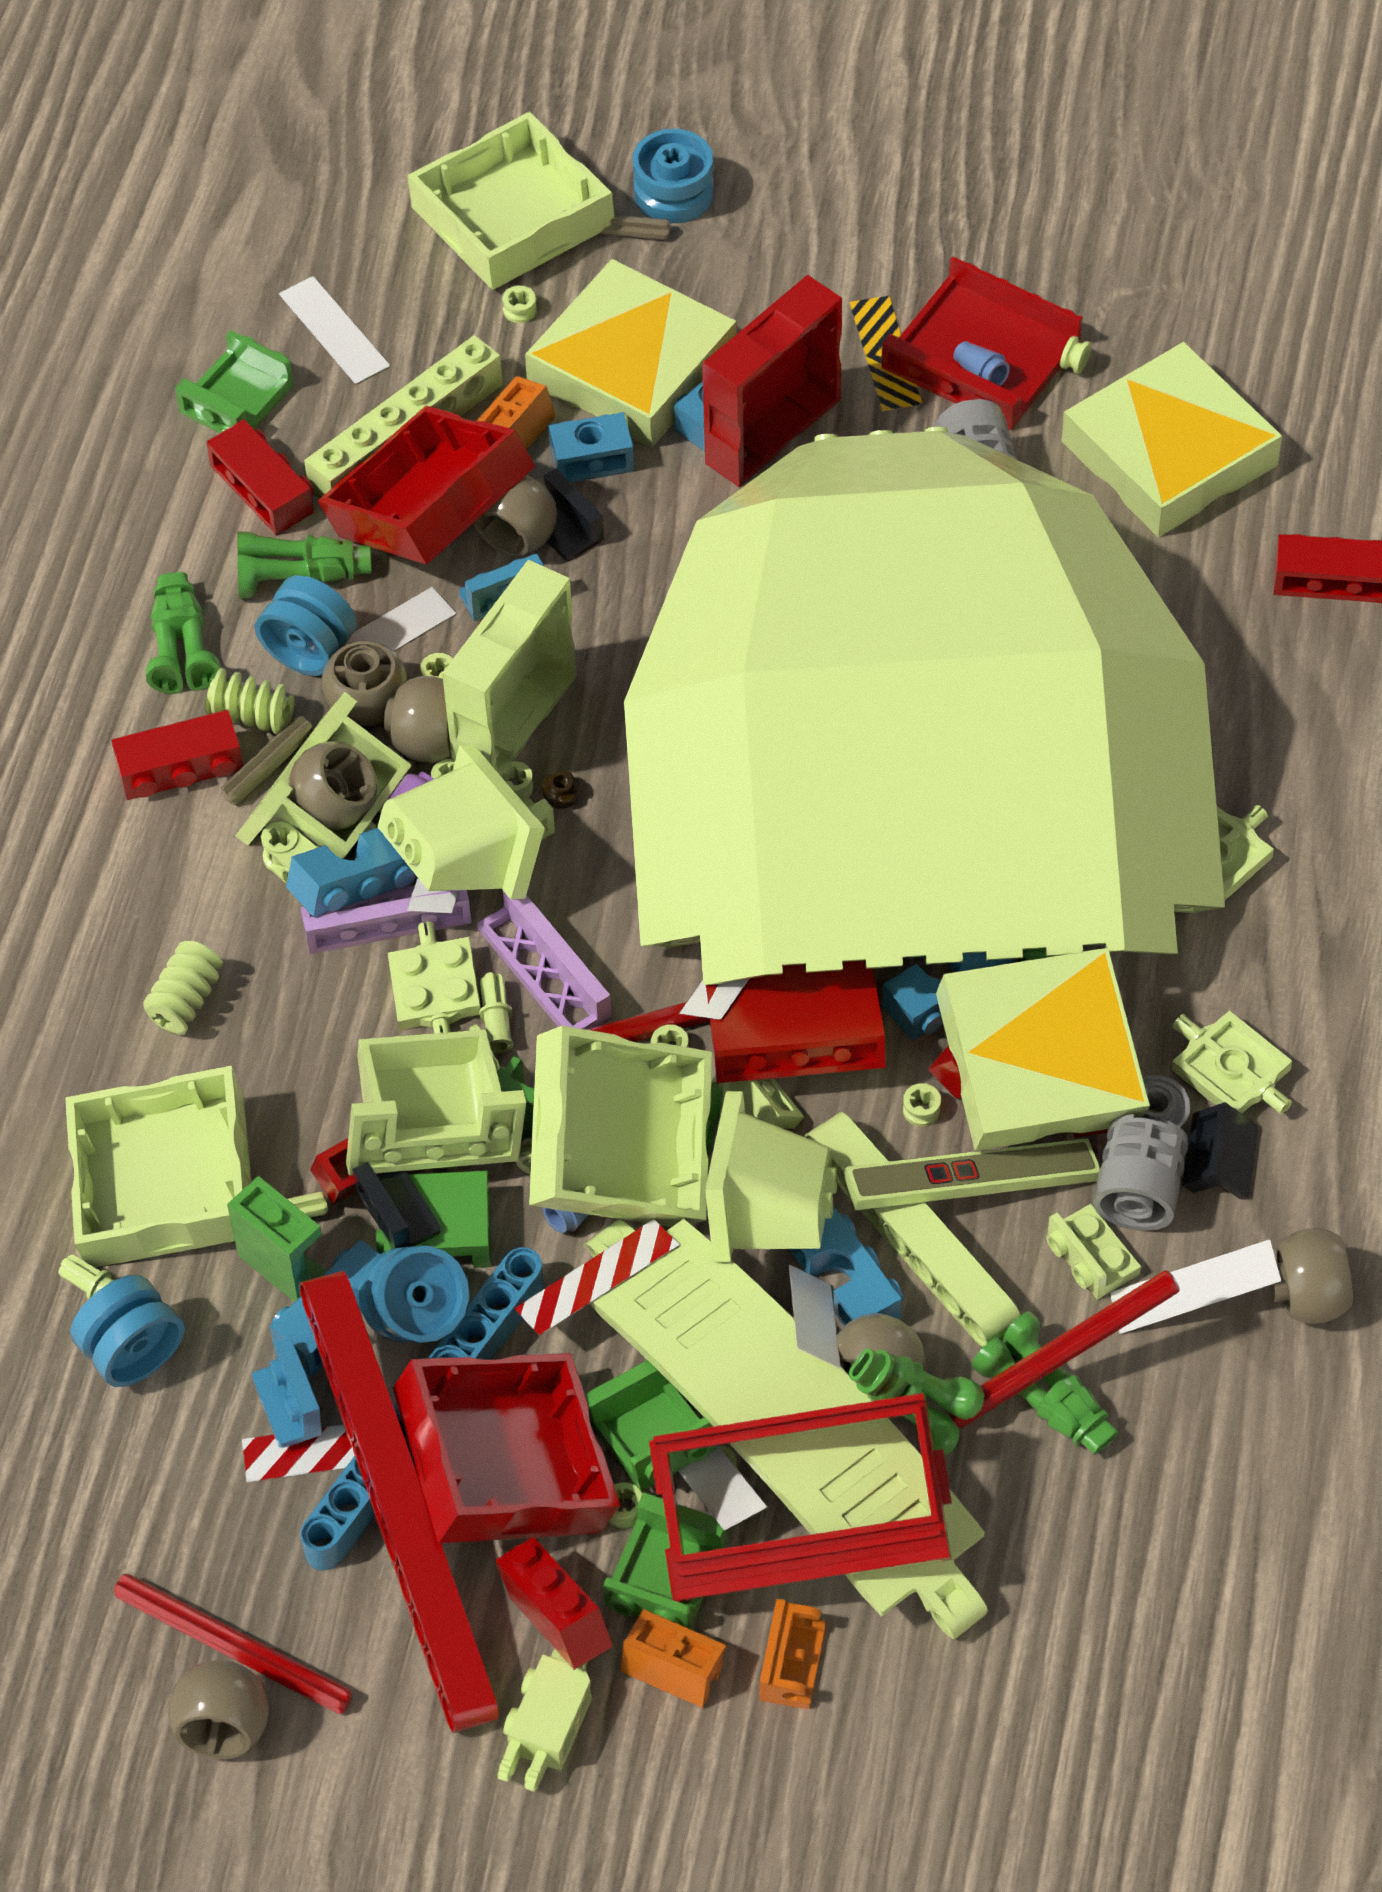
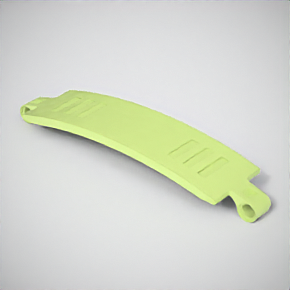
(740, 1362)

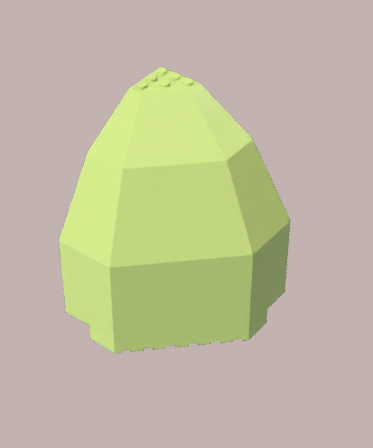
(915, 722)

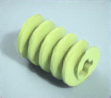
(250, 704)
(182, 986)

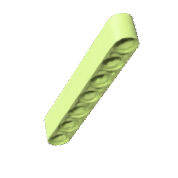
(924, 1242)

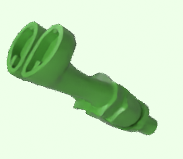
(322, 560)
(178, 616)
(893, 1376)
(1067, 1405)

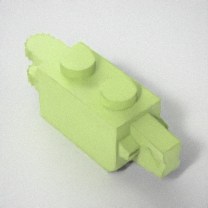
(546, 1718)

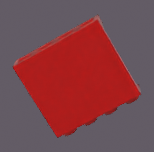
(991, 315)
(800, 1025)

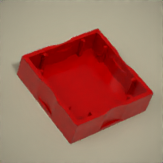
(772, 380)
(426, 484)
(505, 1448)

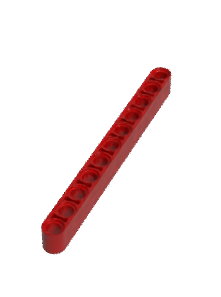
(398, 1503)

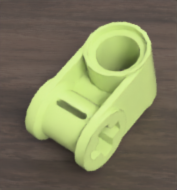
(280, 844)

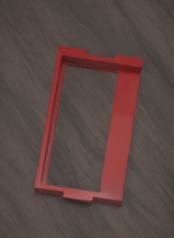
(807, 1555)

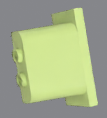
(277, 803)
(465, 830)
(432, 1104)
(766, 1185)

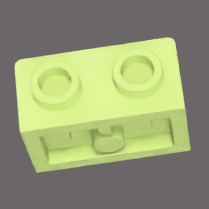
(1092, 1251)

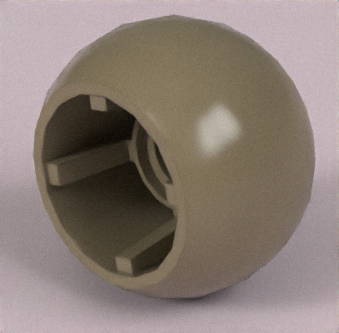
(520, 519)
(367, 674)
(419, 720)
(333, 784)
(1313, 1276)
(877, 1333)
(218, 1709)

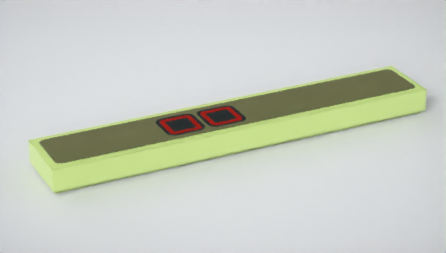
(971, 1174)

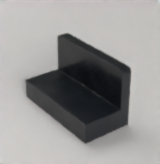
(578, 521)
(1220, 1150)
(396, 1206)

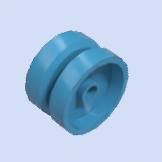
(673, 175)
(305, 624)
(438, 1288)
(127, 1330)

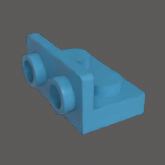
(486, 588)
(288, 1397)

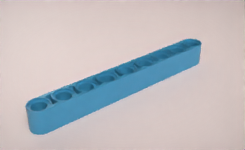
(479, 1321)

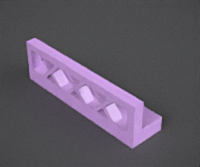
(378, 920)
(554, 952)

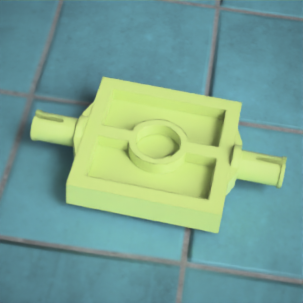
(1241, 848)
(434, 982)
(1231, 1063)

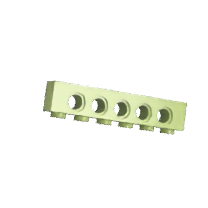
(450, 385)

